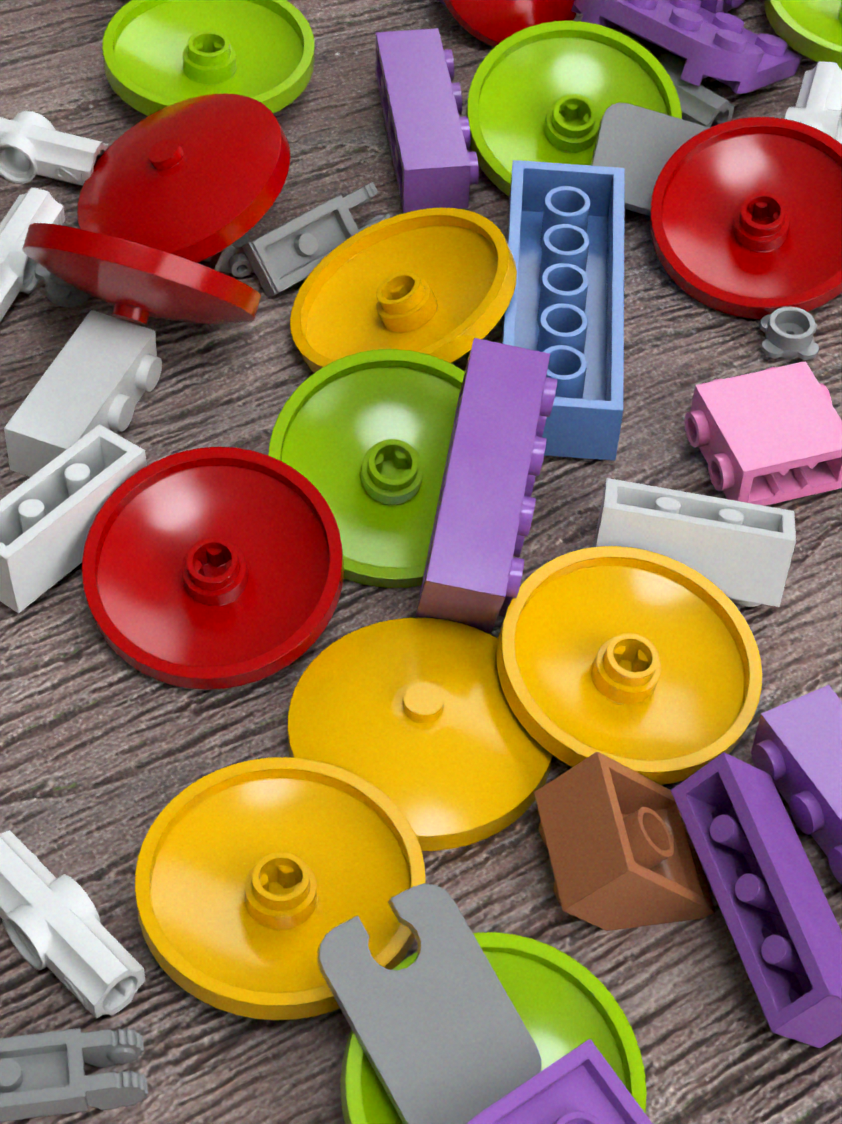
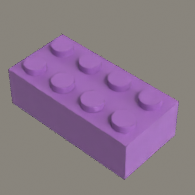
(488, 486)

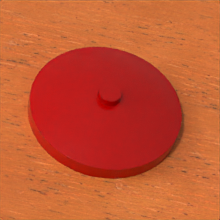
(189, 176)
(752, 216)
(140, 278)
(213, 568)

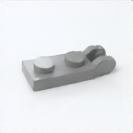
(299, 245)
(47, 1072)

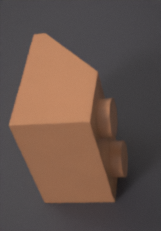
(619, 848)

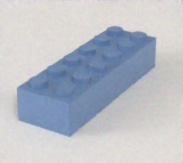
(570, 296)

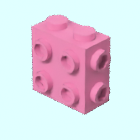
(768, 435)

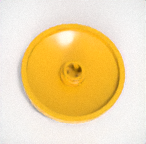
(406, 284)
(629, 662)
(424, 723)
(257, 872)

